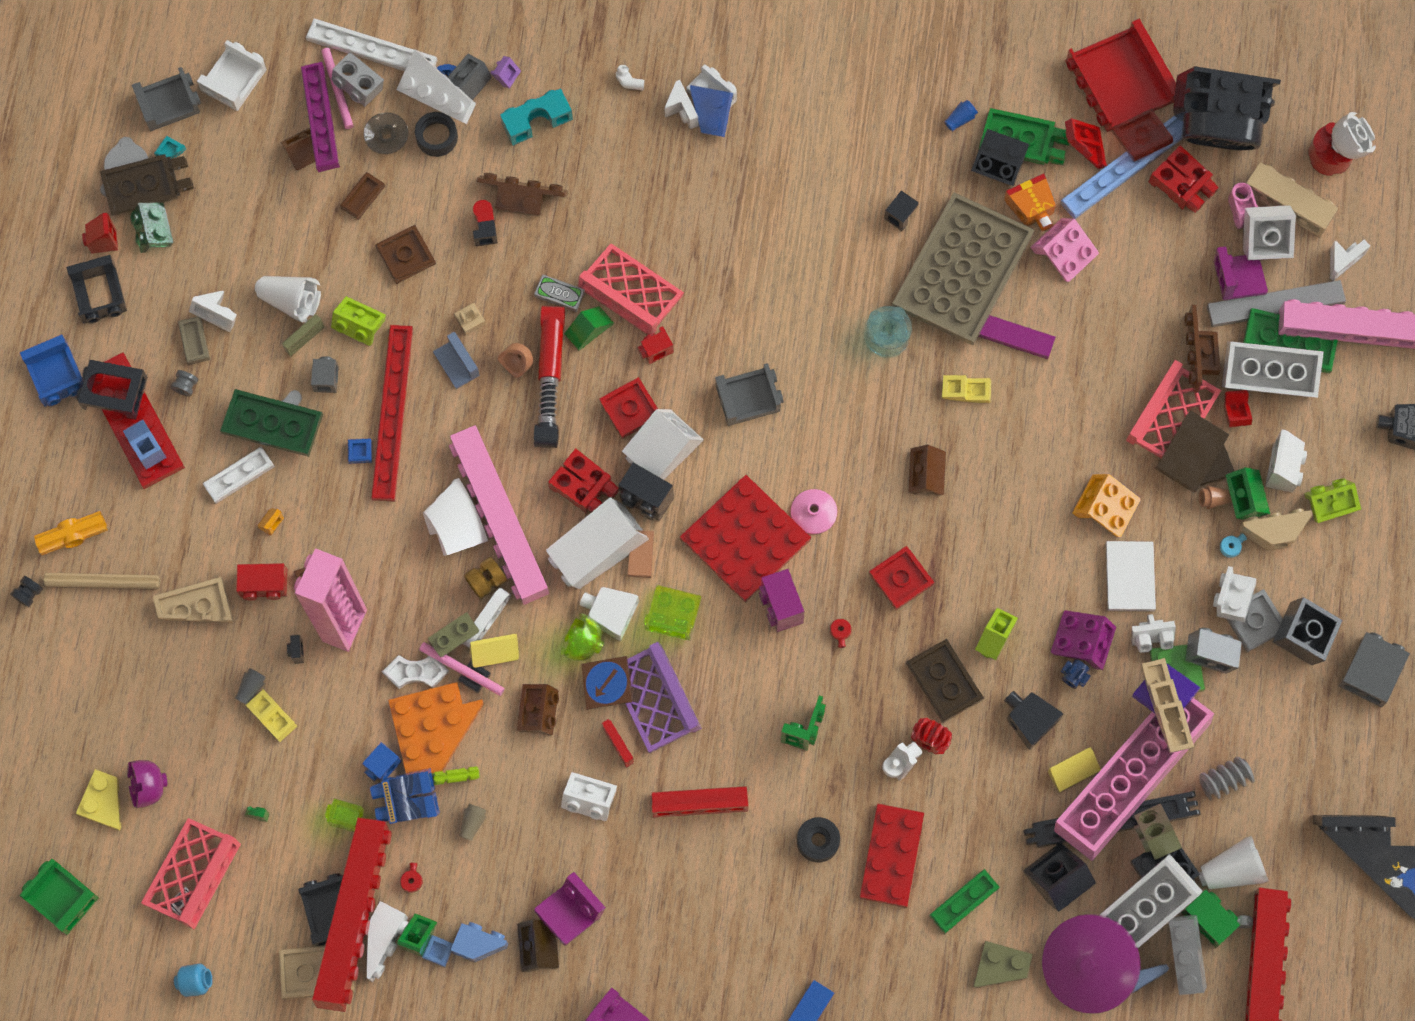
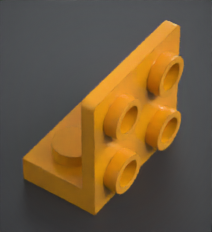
(1107, 503)

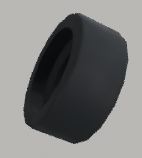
(436, 118)

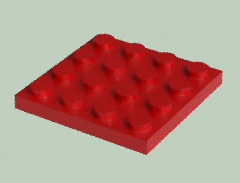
(745, 538)

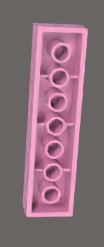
(330, 599)
(1125, 783)

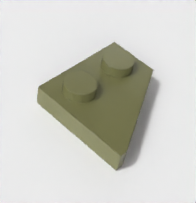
(1001, 965)

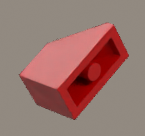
(100, 235)

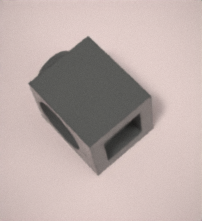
(325, 375)

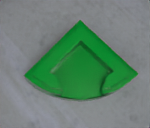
(257, 813)

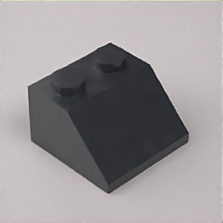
(1060, 876)

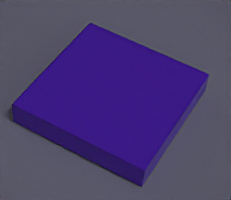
(1184, 687)

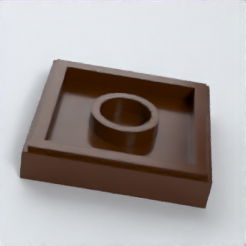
(405, 254)

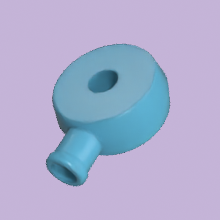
(1235, 542)

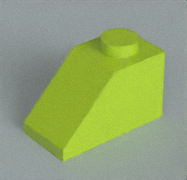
(996, 634)

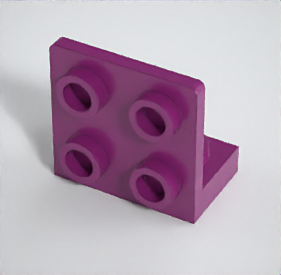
(1238, 275)
(1084, 638)
(570, 909)
(615, 1008)

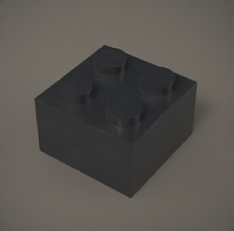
(645, 492)
(1307, 631)

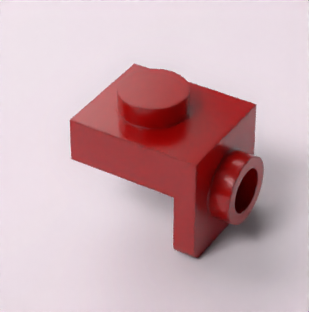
(1237, 408)

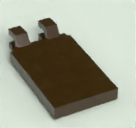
(144, 182)

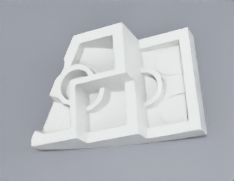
(455, 520)

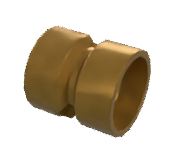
(478, 582)

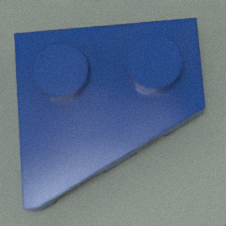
(712, 109)

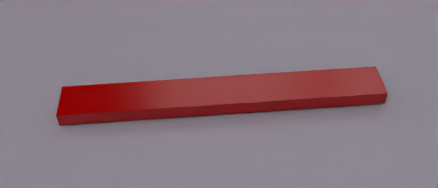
(392, 413)

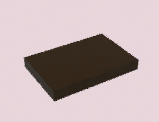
(1192, 451)
(944, 680)

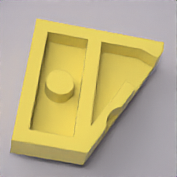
(101, 800)

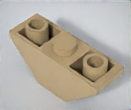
(1276, 530)

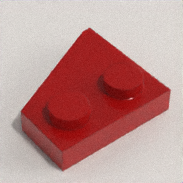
(1087, 140)

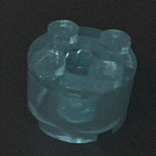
(877, 327)

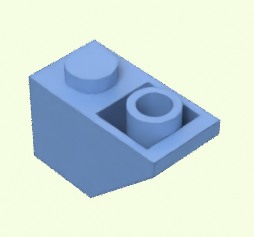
(144, 444)
(475, 944)

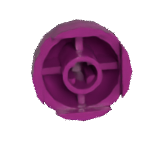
(146, 782)

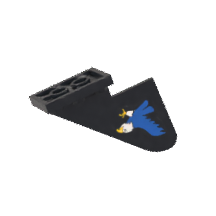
(1369, 845)

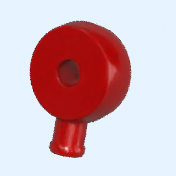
(840, 635)
(411, 874)

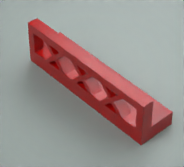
(699, 802)

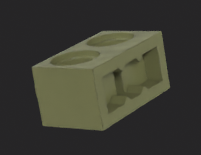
(1156, 832)

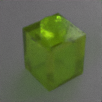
(343, 814)

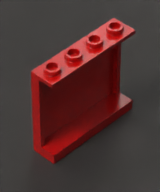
(1122, 76)

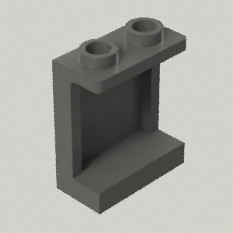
(167, 100)
(749, 395)
(1375, 669)

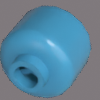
(193, 980)

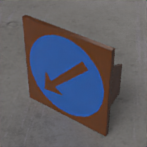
(606, 682)

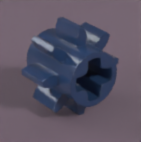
(1075, 673)

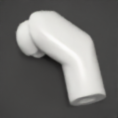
(626, 79)

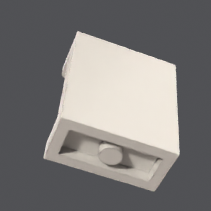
(233, 75)

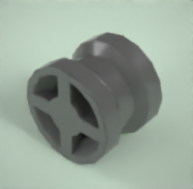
(184, 383)

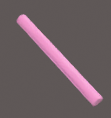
(339, 95)
(462, 669)

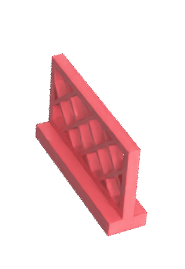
(617, 301)
(1159, 399)
(205, 885)

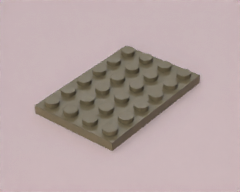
(963, 268)

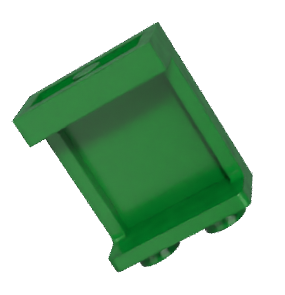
(58, 896)

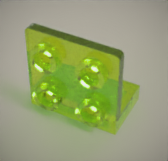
(672, 612)

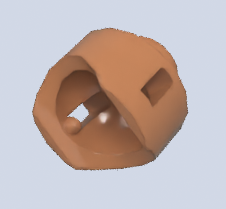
(516, 359)

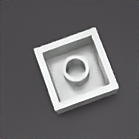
(1269, 232)

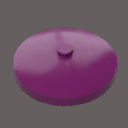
(1091, 963)

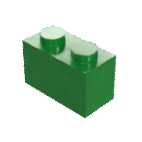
(1247, 493)
(1212, 918)

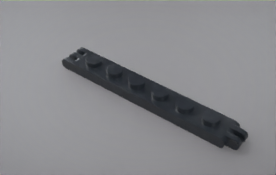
(1175, 807)

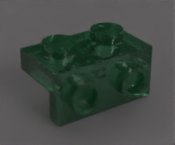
(151, 226)

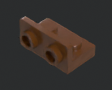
(538, 708)

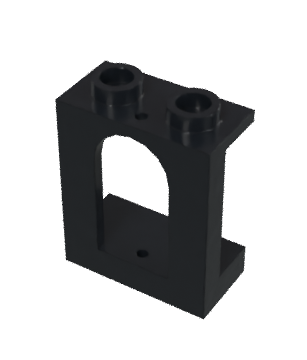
(91, 269)
(135, 392)

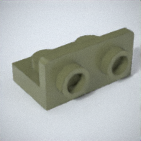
(453, 635)

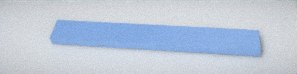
(1114, 175)

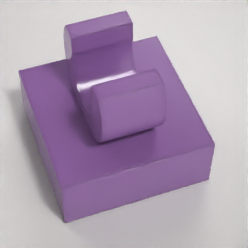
(506, 72)

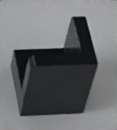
(900, 210)

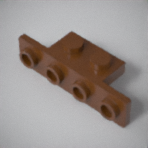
(519, 195)
(1203, 350)

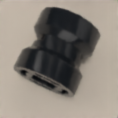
(26, 591)

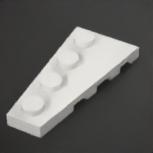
(434, 89)

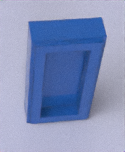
(812, 1003)

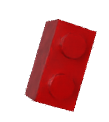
(262, 581)

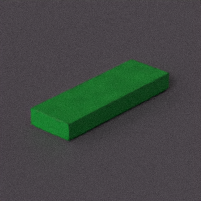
(964, 901)

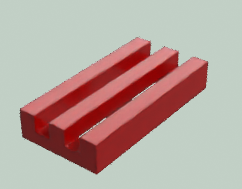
(618, 743)

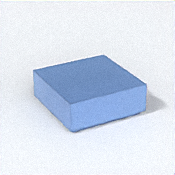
(438, 951)

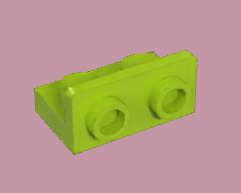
(357, 320)
(1333, 500)

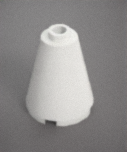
(291, 295)
(1234, 867)

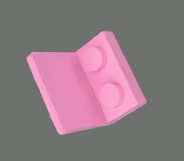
(1066, 248)

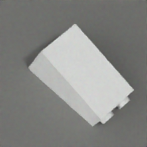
(596, 544)

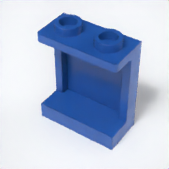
(53, 370)

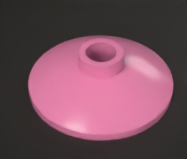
(814, 522)

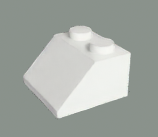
(1286, 462)

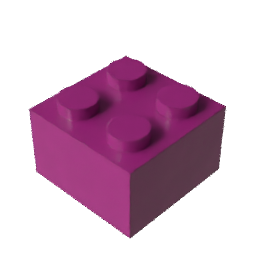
(782, 601)

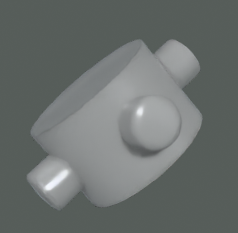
(1245, 921)

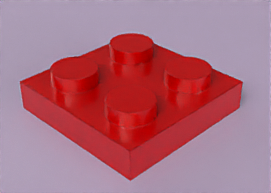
(628, 407)
(901, 577)

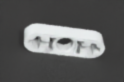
(489, 614)

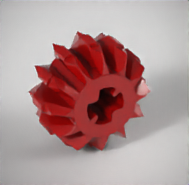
(931, 736)

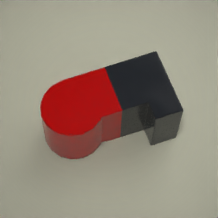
(484, 216)

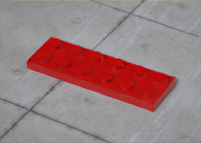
(118, 388)

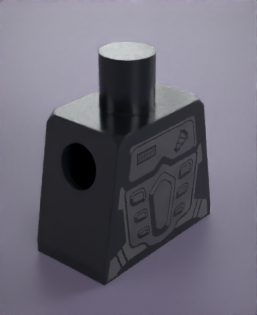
(1400, 425)

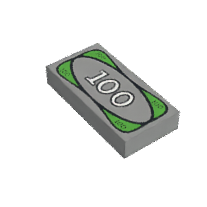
(559, 293)

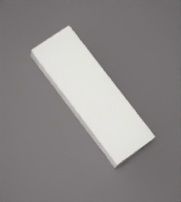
(238, 475)

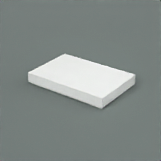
(1130, 576)

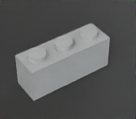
(1187, 955)

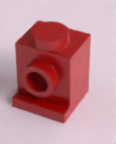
(656, 346)

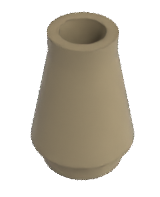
(472, 820)

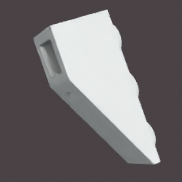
(383, 932)

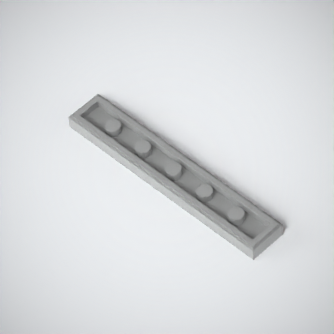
(1238, 309)

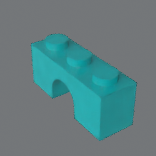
(550, 106)

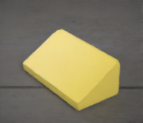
(494, 650)
(1074, 769)

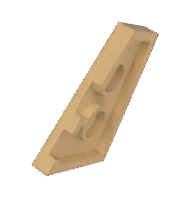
(197, 602)

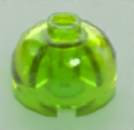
(583, 639)

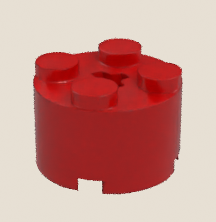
(1323, 156)

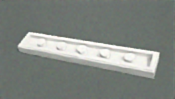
(362, 45)

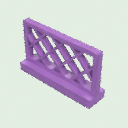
(675, 693)

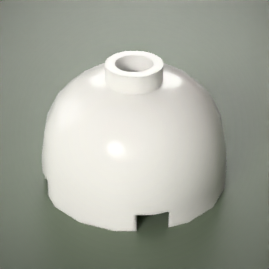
(1352, 137)

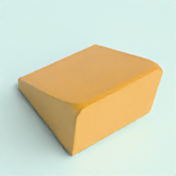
(271, 521)

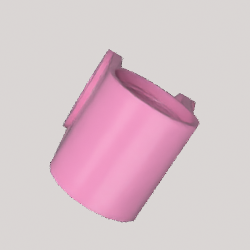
(1238, 205)

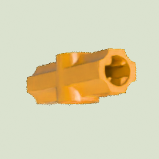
(70, 533)

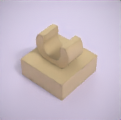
(470, 318)

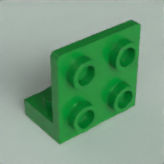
(796, 736)

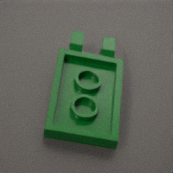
(1031, 130)

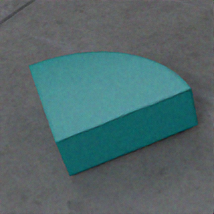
(170, 148)

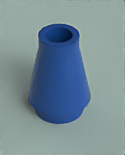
(961, 115)

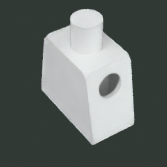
(611, 610)

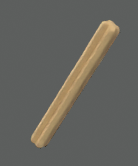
(101, 580)

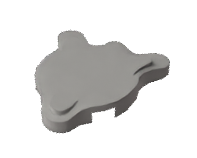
(123, 153)

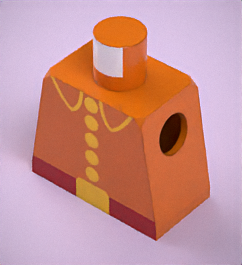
(1032, 202)

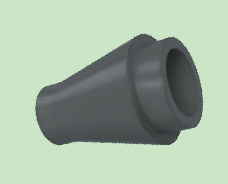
(250, 685)

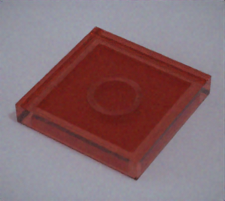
(1142, 135)

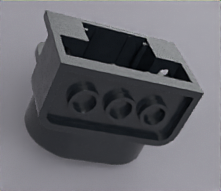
(1223, 107)

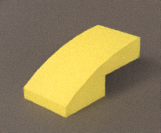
(966, 389)
(271, 715)

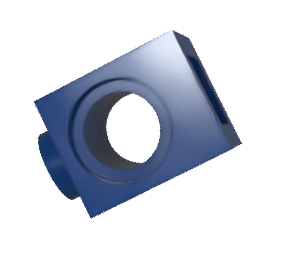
(381, 763)

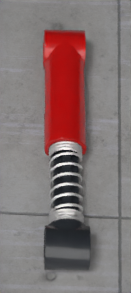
(549, 374)

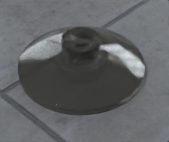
(385, 124)

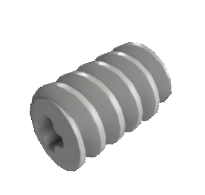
(1226, 776)

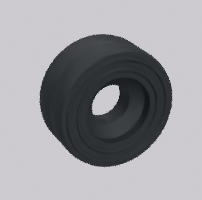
(828, 830)

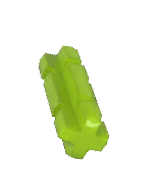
(456, 775)

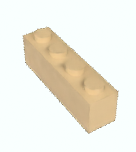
(1279, 190)

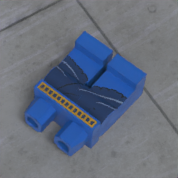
(399, 799)

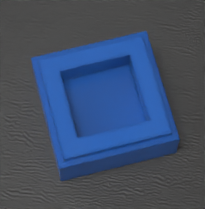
(359, 451)

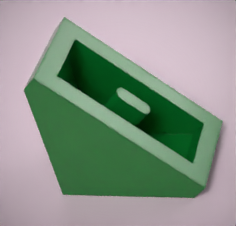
(588, 326)
(417, 935)

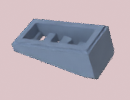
(1149, 975)

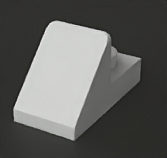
(680, 102)
(1342, 260)
(209, 309)

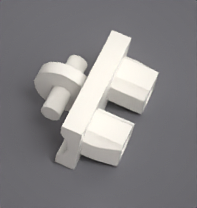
(1153, 632)
(901, 760)

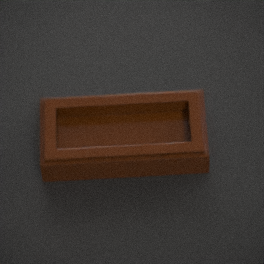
(362, 195)

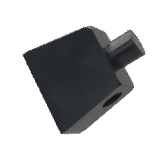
(1031, 717)

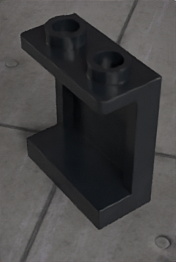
(319, 904)

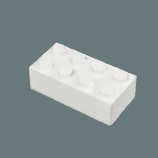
(1272, 369)
(1153, 900)

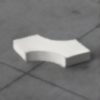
(425, 671)

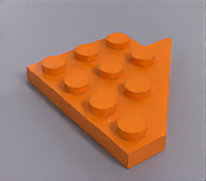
(431, 726)

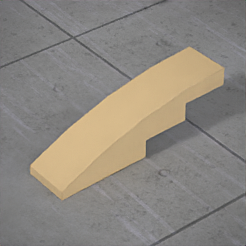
(1167, 705)

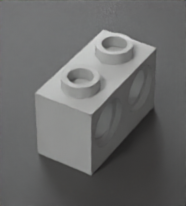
(361, 76)

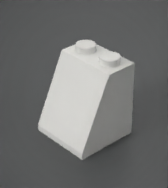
(662, 443)

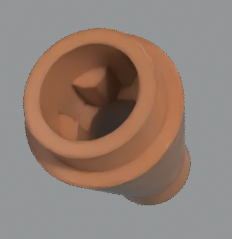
(1213, 497)

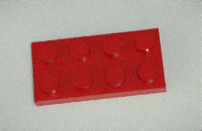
(892, 855)

